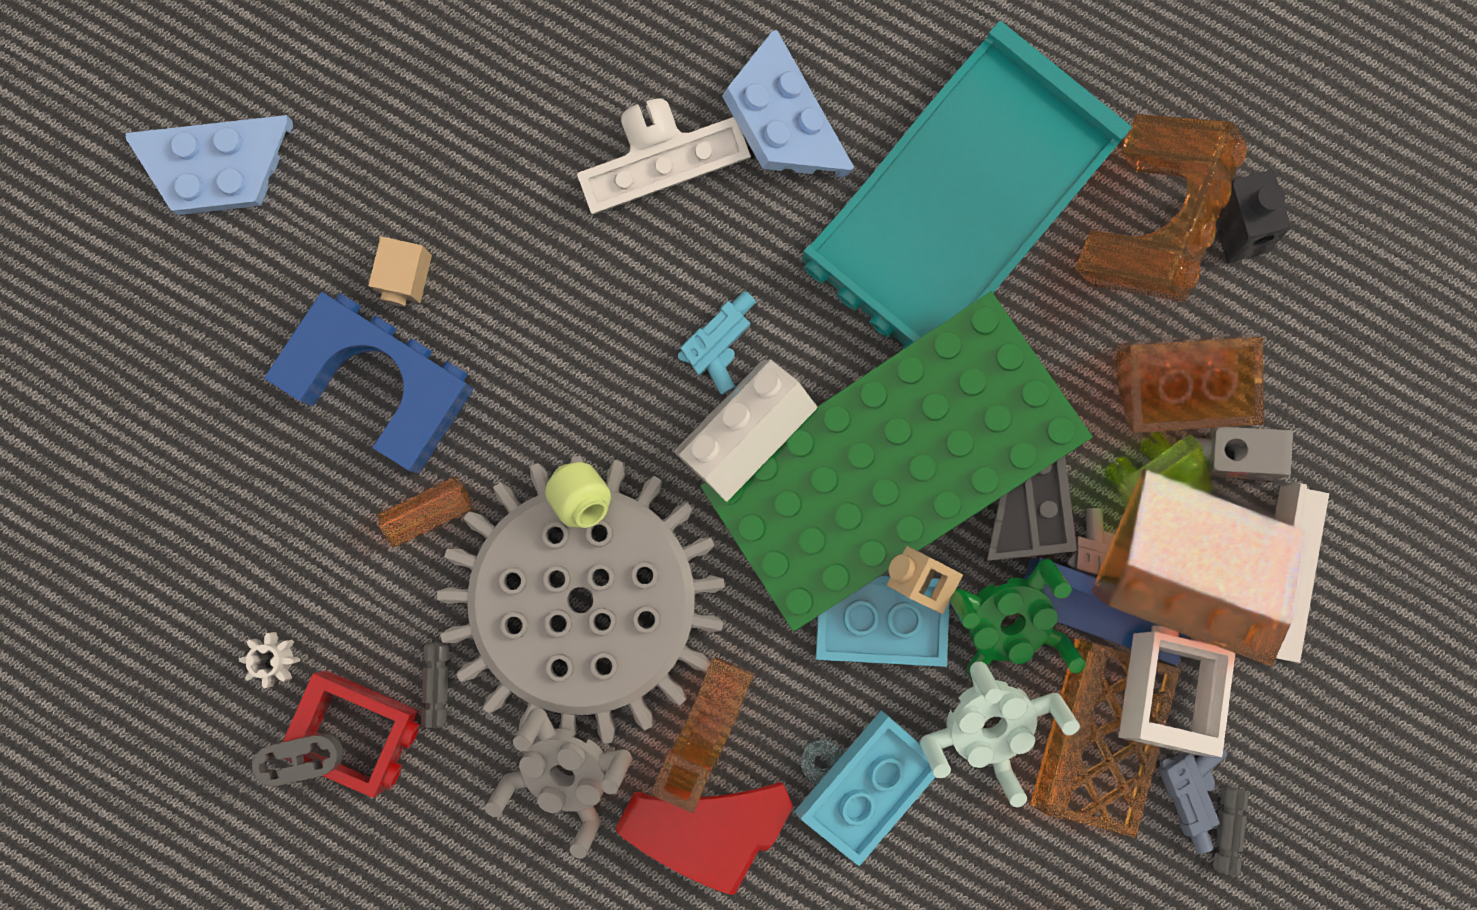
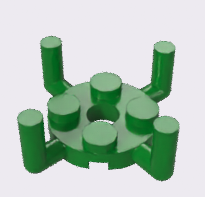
(1033, 628)

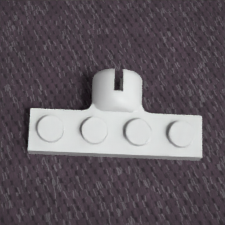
(660, 157)

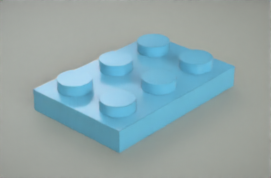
(883, 628)
(867, 789)

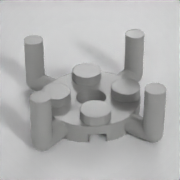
(592, 769)

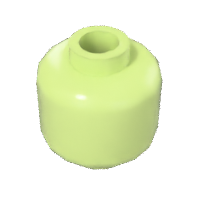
(578, 495)

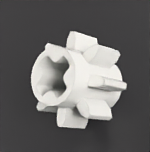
(258, 656)

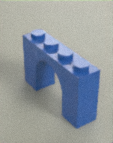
(334, 334)

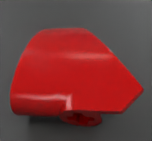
(714, 841)

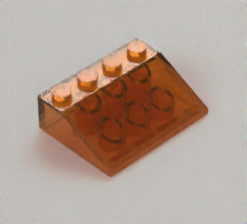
(1203, 568)

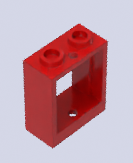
(312, 711)

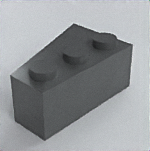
(1035, 517)

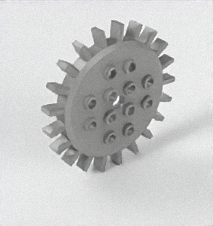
(637, 654)

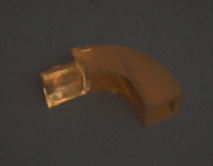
(704, 736)

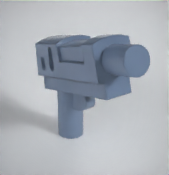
(1188, 784)

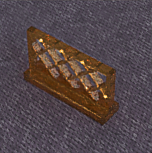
(1064, 752)

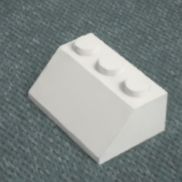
(746, 428)

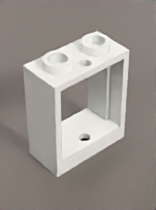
(1211, 695)

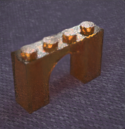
(1169, 259)

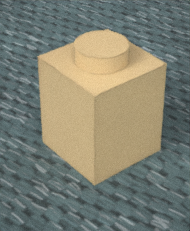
(399, 271)

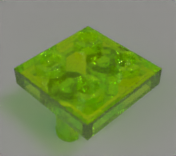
(1177, 462)

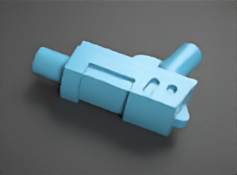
(710, 346)

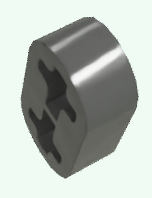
(300, 769)

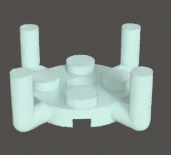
(999, 743)

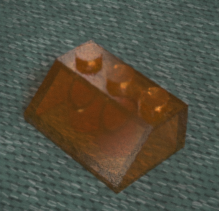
(1191, 383)

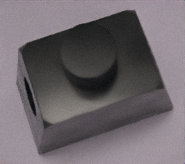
(1253, 217)

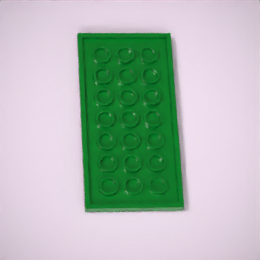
(900, 460)

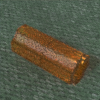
(425, 512)

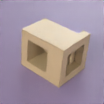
(912, 574)

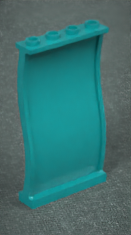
(965, 189)

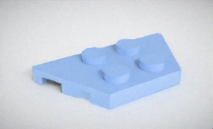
(783, 115)
(212, 163)

